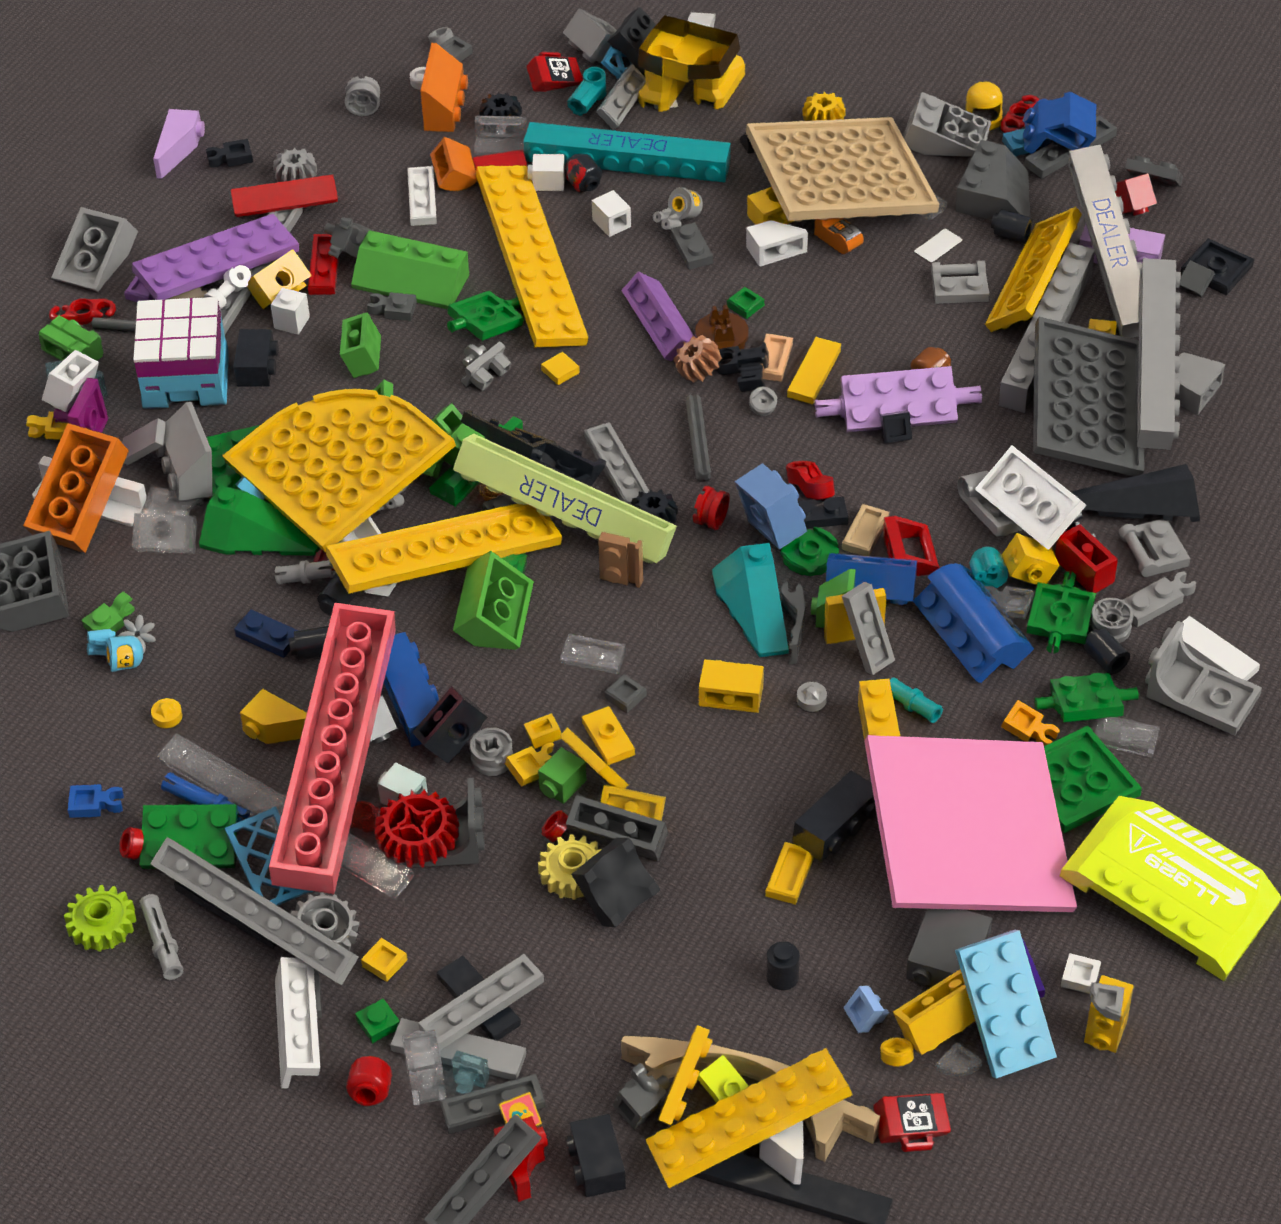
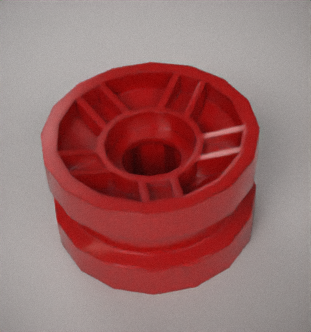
(711, 508)

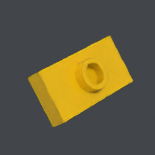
(608, 735)

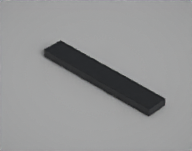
(813, 1194)

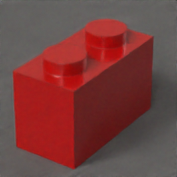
(1087, 558)

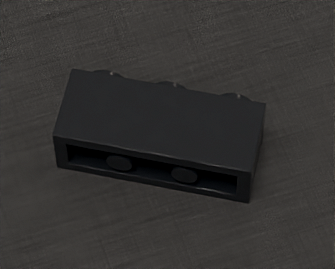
(835, 816)

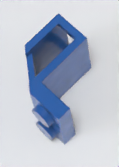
(1061, 120)

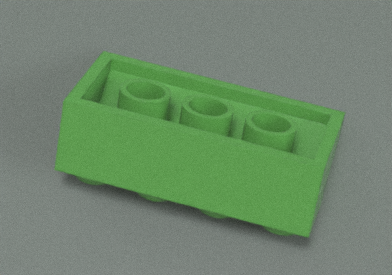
(410, 267)

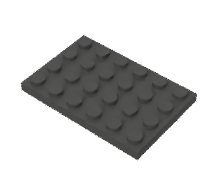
(1086, 397)

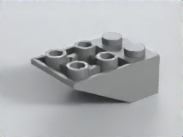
(944, 128)

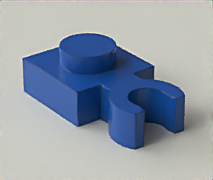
(90, 799)

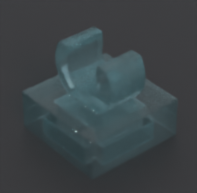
(469, 1071)

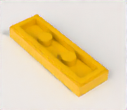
(814, 370)

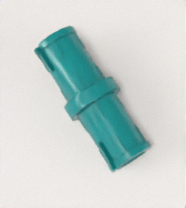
(915, 701)

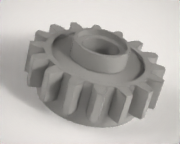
(332, 913)

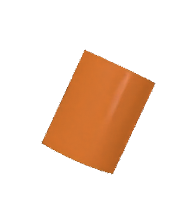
(453, 165)

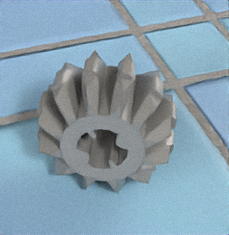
(294, 165)

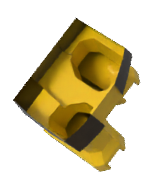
(687, 51)

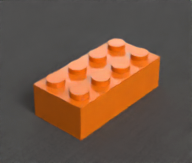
(76, 487)

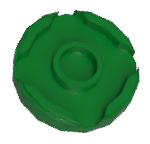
(810, 552)

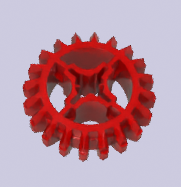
(417, 828)

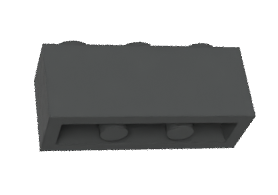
(605, 823)

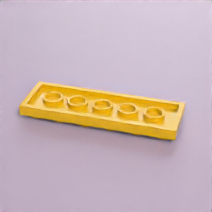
(1033, 270)
(748, 1117)

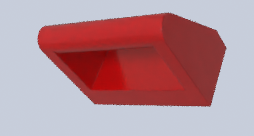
(896, 529)

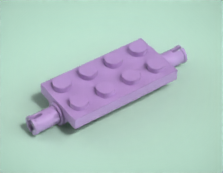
(923, 392)

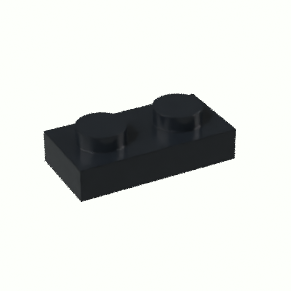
(824, 512)

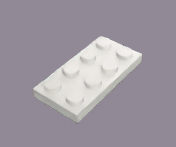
(1030, 497)

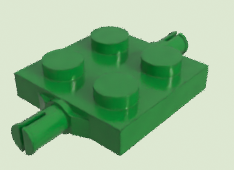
(485, 315)
(1061, 612)
(1086, 697)

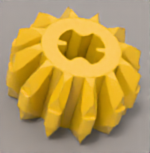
(823, 107)

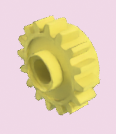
(563, 860)

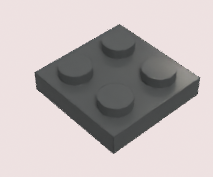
(1164, 173)

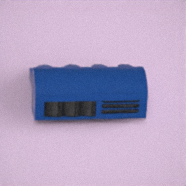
(971, 621)

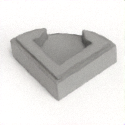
(1107, 999)

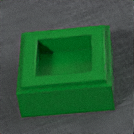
(745, 302)

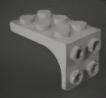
(1197, 687)

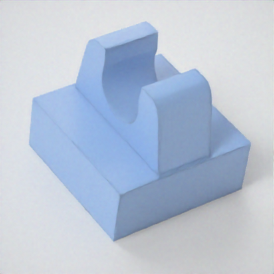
(865, 1009)

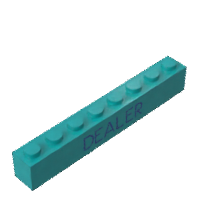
(632, 151)

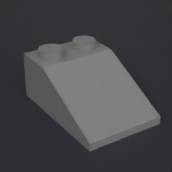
(94, 249)

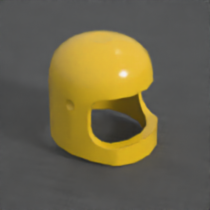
(985, 96)

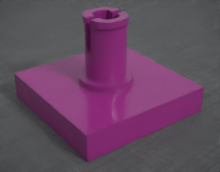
(87, 410)

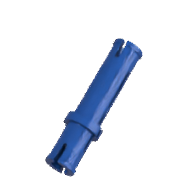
(196, 794)

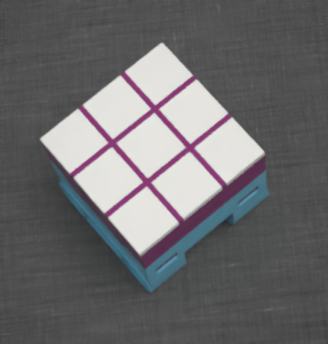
(181, 352)

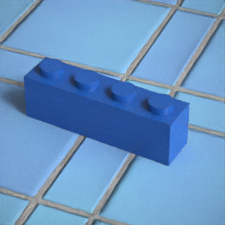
(408, 686)

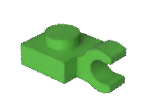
(109, 617)

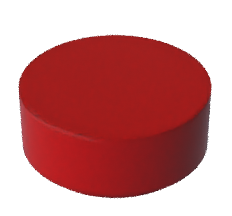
(555, 826)
(131, 843)

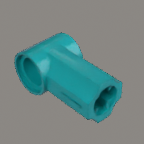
(589, 91)

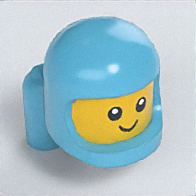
(120, 651)

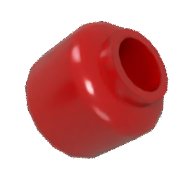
(369, 1080)

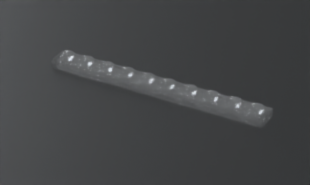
(247, 792)

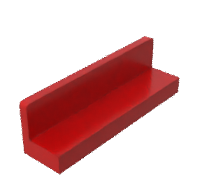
(284, 195)

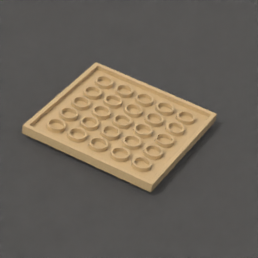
(841, 168)

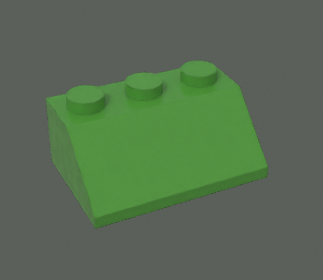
(493, 603)

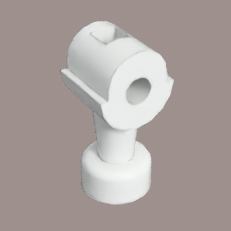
(234, 280)

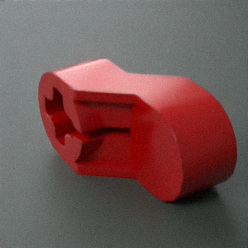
(810, 479)

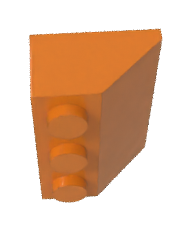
(442, 90)

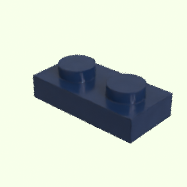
(265, 633)

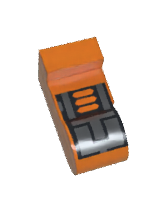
(839, 234)

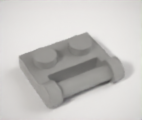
(961, 288)
(1162, 544)

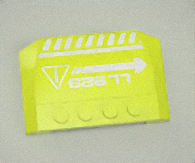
(1175, 881)

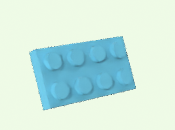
(1005, 1003)

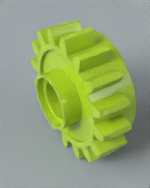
(100, 918)

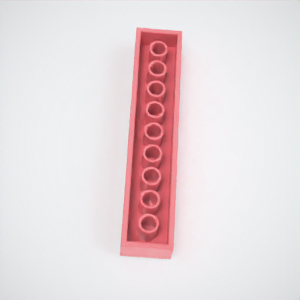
(333, 749)

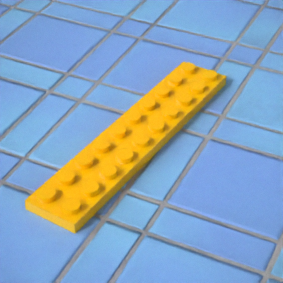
(531, 257)

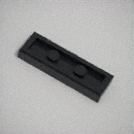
(461, 977)

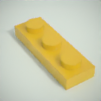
(685, 1076)

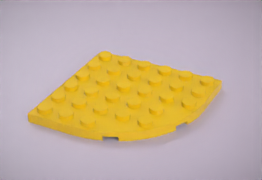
(338, 458)

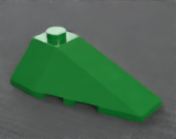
(247, 523)

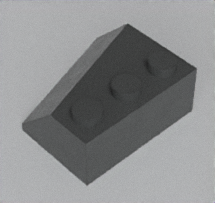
(993, 183)
(31, 582)

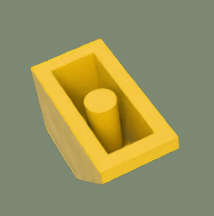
(272, 719)

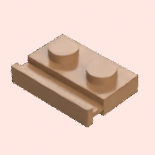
(620, 559)

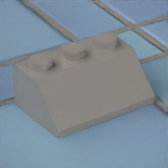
(186, 455)

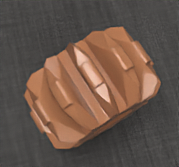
(697, 358)

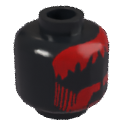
(582, 172)

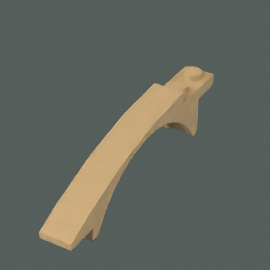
(664, 1056)

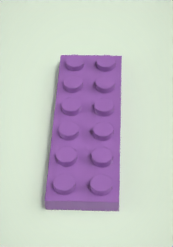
(210, 257)

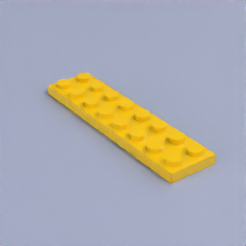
(440, 546)

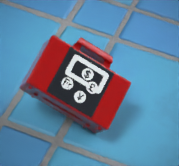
(553, 72)
(912, 1119)

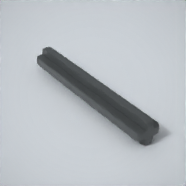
(698, 437)

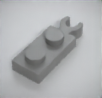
(1159, 598)

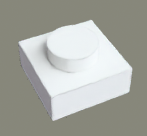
(1080, 973)

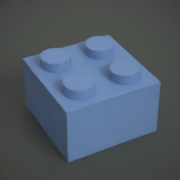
(771, 505)

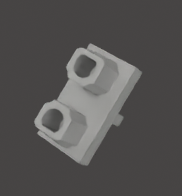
(480, 361)

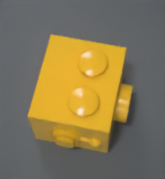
(1029, 560)

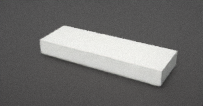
(422, 196)
(1216, 651)

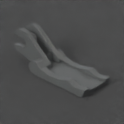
(795, 605)

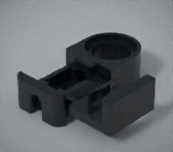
(746, 362)

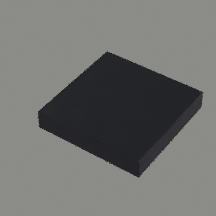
(1226, 263)

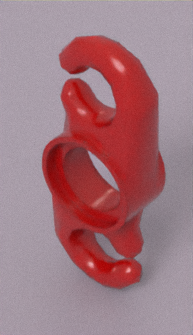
(1020, 107)
(93, 305)

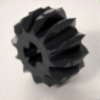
(500, 105)
(657, 505)

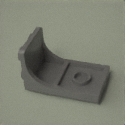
(470, 830)

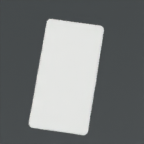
(938, 245)

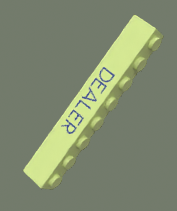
(561, 496)

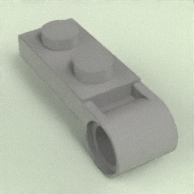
(988, 513)

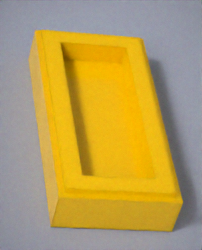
(789, 873)

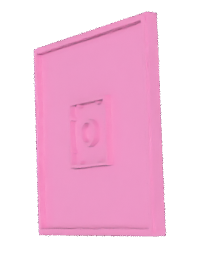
(968, 824)

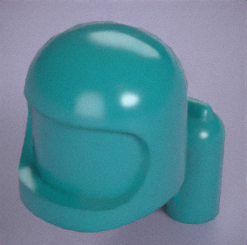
(989, 567)

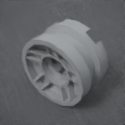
(362, 96)
(1113, 616)
(489, 751)

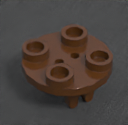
(723, 328)

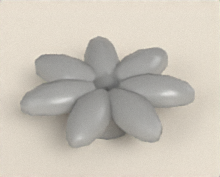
(138, 627)

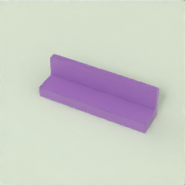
(657, 314)

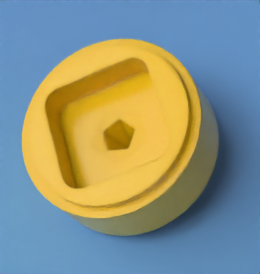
(166, 713)
(897, 1052)

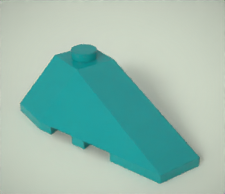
(751, 593)

